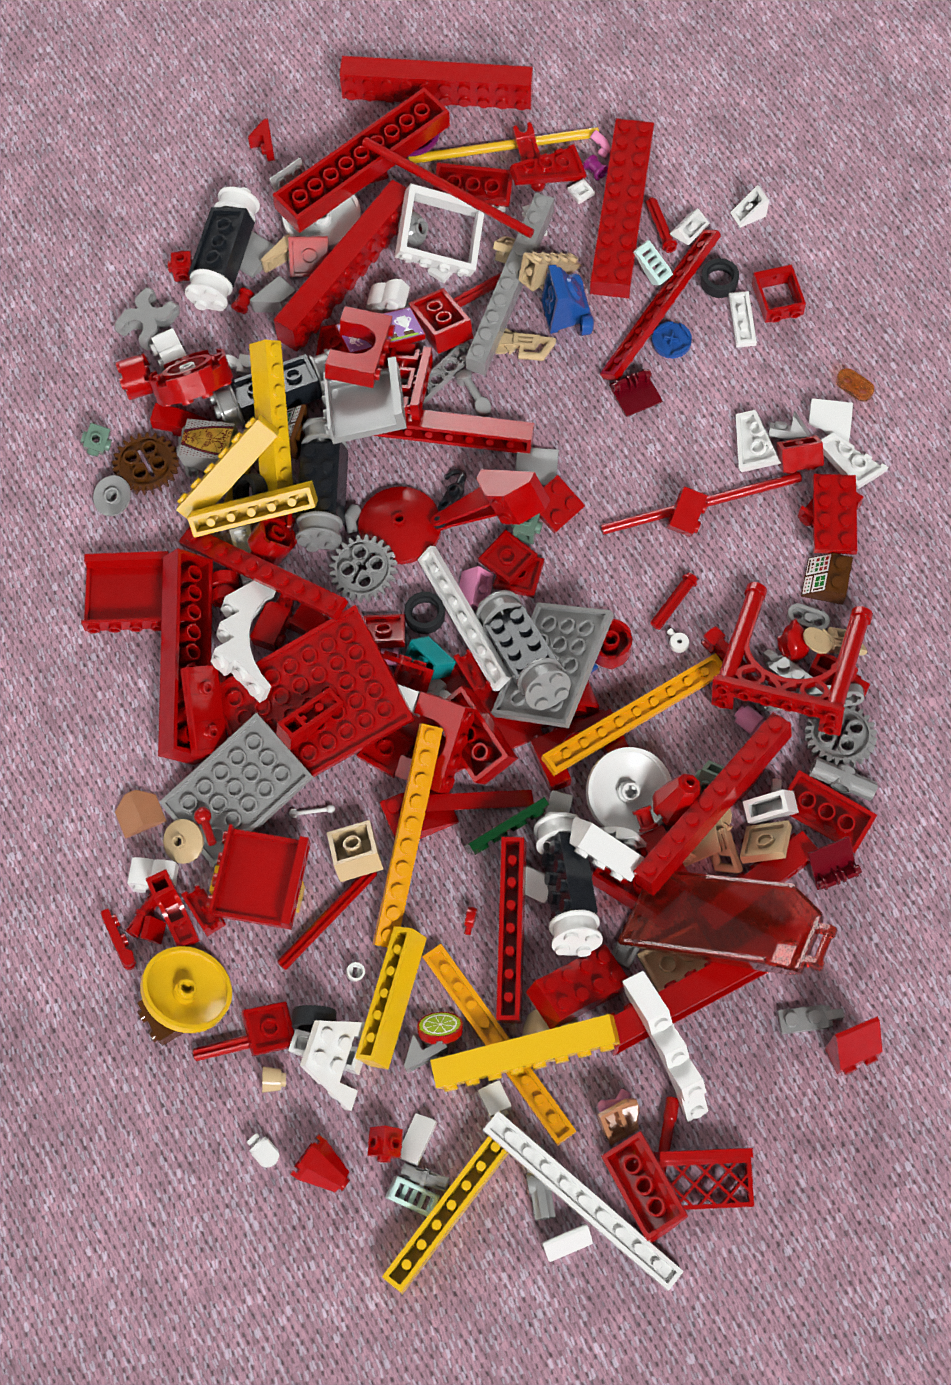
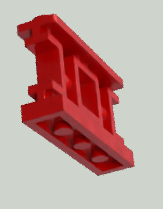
(417, 383)

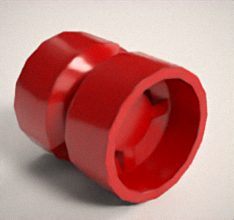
(223, 584)

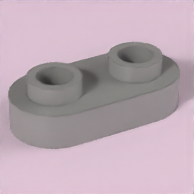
(808, 616)

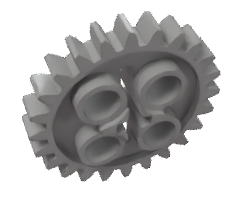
(348, 559)
(859, 743)

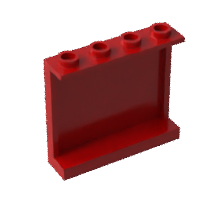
(123, 591)
(259, 878)

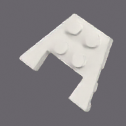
(327, 1056)

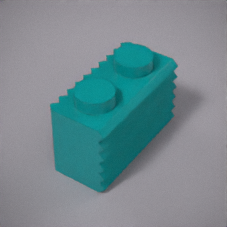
(431, 653)

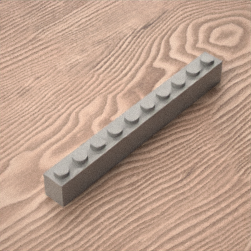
(508, 287)

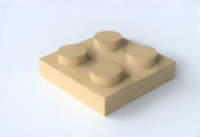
(766, 842)

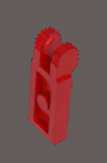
(119, 940)

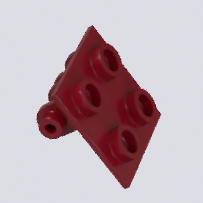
(635, 392)
(833, 864)

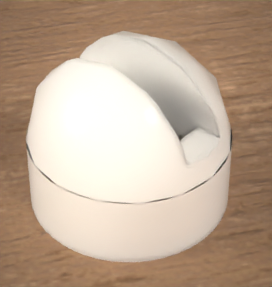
(359, 973)

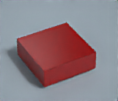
(153, 930)

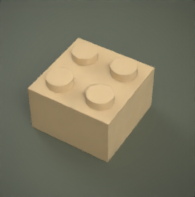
(354, 851)

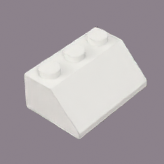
(604, 850)

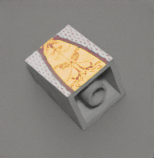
(204, 441)

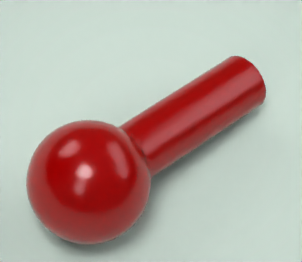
(203, 817)

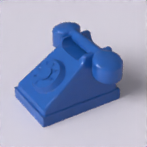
(565, 301)

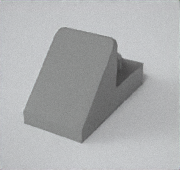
(795, 431)
(417, 1057)

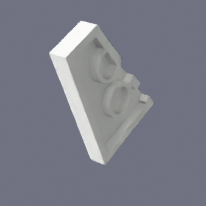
(753, 443)
(850, 461)

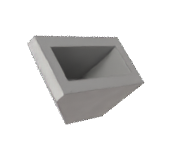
(273, 296)

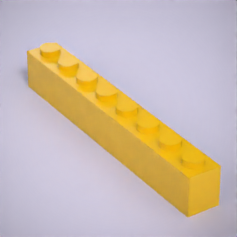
(271, 404)
(524, 1052)
(445, 1215)

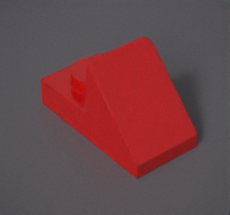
(262, 138)

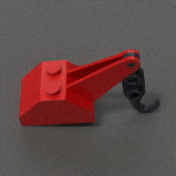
(502, 493)

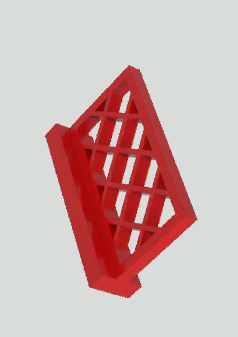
(711, 1157)

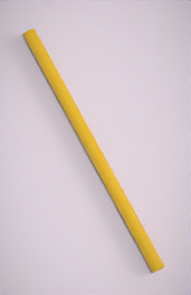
(500, 146)

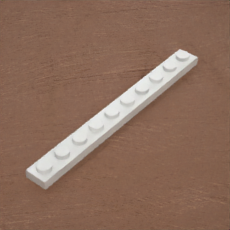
(583, 1201)

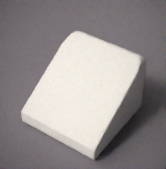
(559, 802)

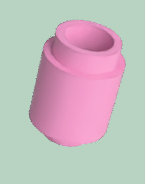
(749, 719)

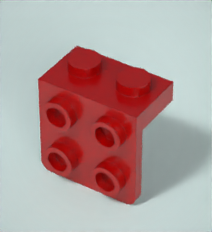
(410, 674)

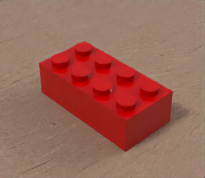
(486, 749)
(577, 987)

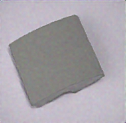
(255, 251)
(540, 461)

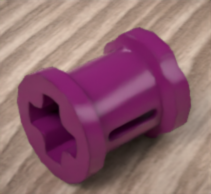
(595, 167)

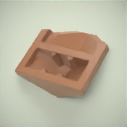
(139, 812)
(619, 1120)

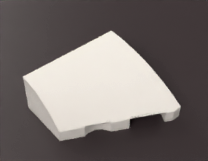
(831, 417)

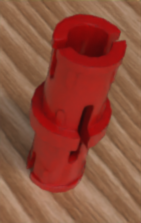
(146, 909)

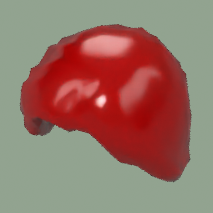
(792, 643)

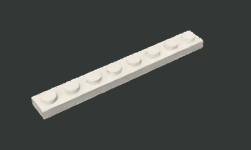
(464, 618)

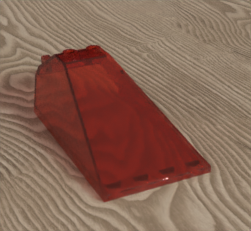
(730, 923)

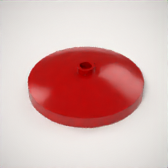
(414, 531)

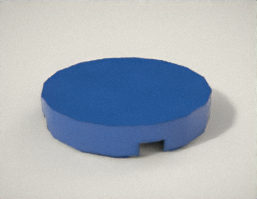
(671, 339)

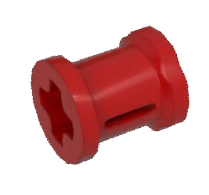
(242, 301)
(645, 819)

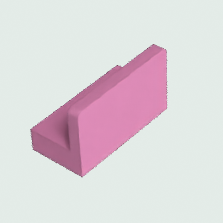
(476, 585)

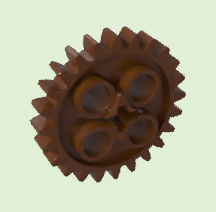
(163, 454)

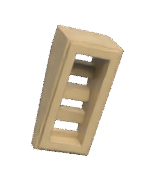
(277, 255)

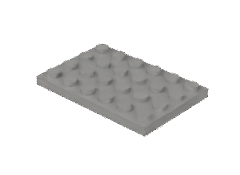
(575, 640)
(239, 783)

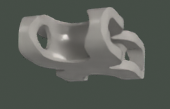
(147, 317)

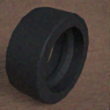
(719, 291)
(242, 485)
(424, 597)
(305, 1015)

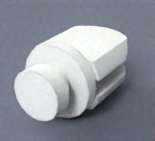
(263, 1151)

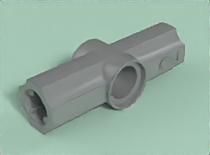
(843, 778)
(541, 1197)

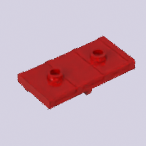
(203, 709)

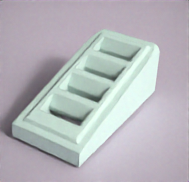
(657, 260)
(409, 1204)

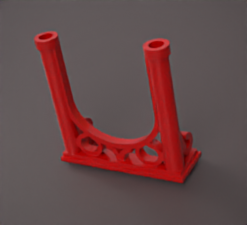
(827, 707)

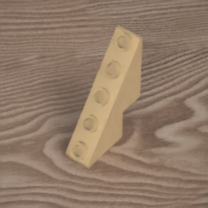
(535, 267)

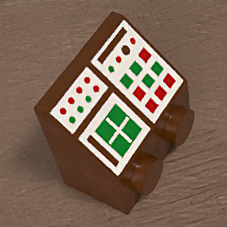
(296, 418)
(827, 578)

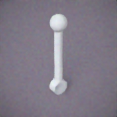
(294, 813)

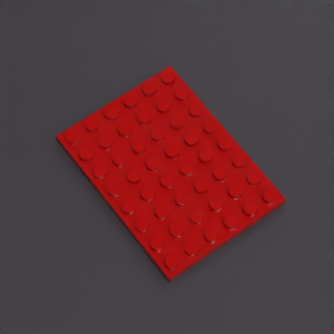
(334, 656)

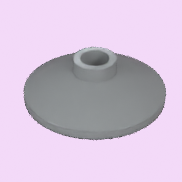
(105, 493)

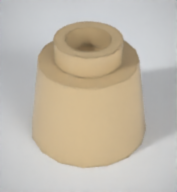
(272, 1079)

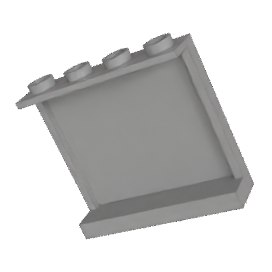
(364, 411)

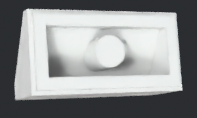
(690, 227)
(535, 885)
(417, 1139)
(567, 1243)

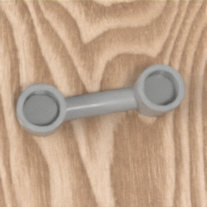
(482, 404)

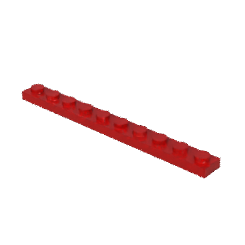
(660, 305)
(265, 573)

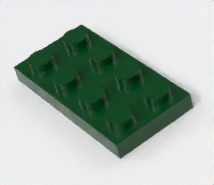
(514, 823)

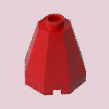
(676, 797)
(321, 1167)

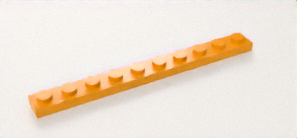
(632, 715)
(408, 833)
(491, 1032)

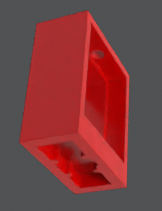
(774, 277)

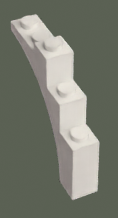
(235, 652)
(669, 1045)

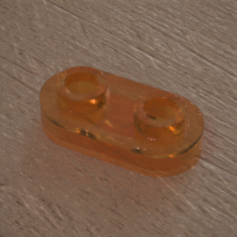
(856, 384)

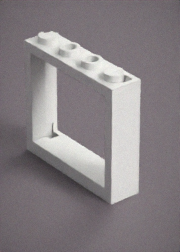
(427, 259)

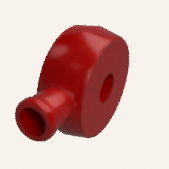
(470, 920)

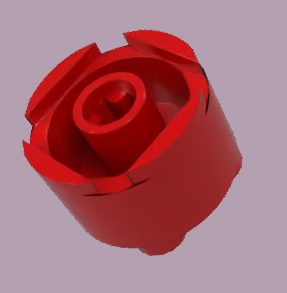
(135, 376)
(272, 540)
(619, 652)

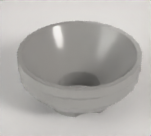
(416, 237)

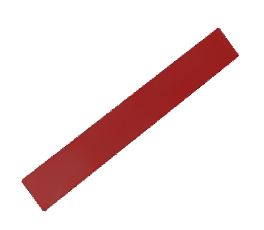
(479, 800)

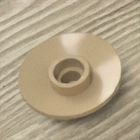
(191, 841)

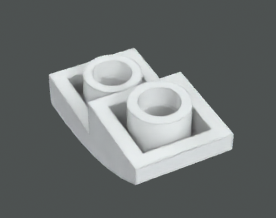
(626, 836)

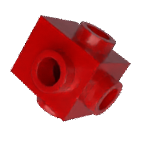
(180, 265)
(385, 1143)

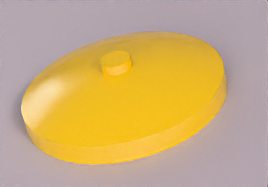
(186, 989)

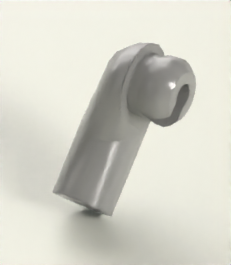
(351, 516)

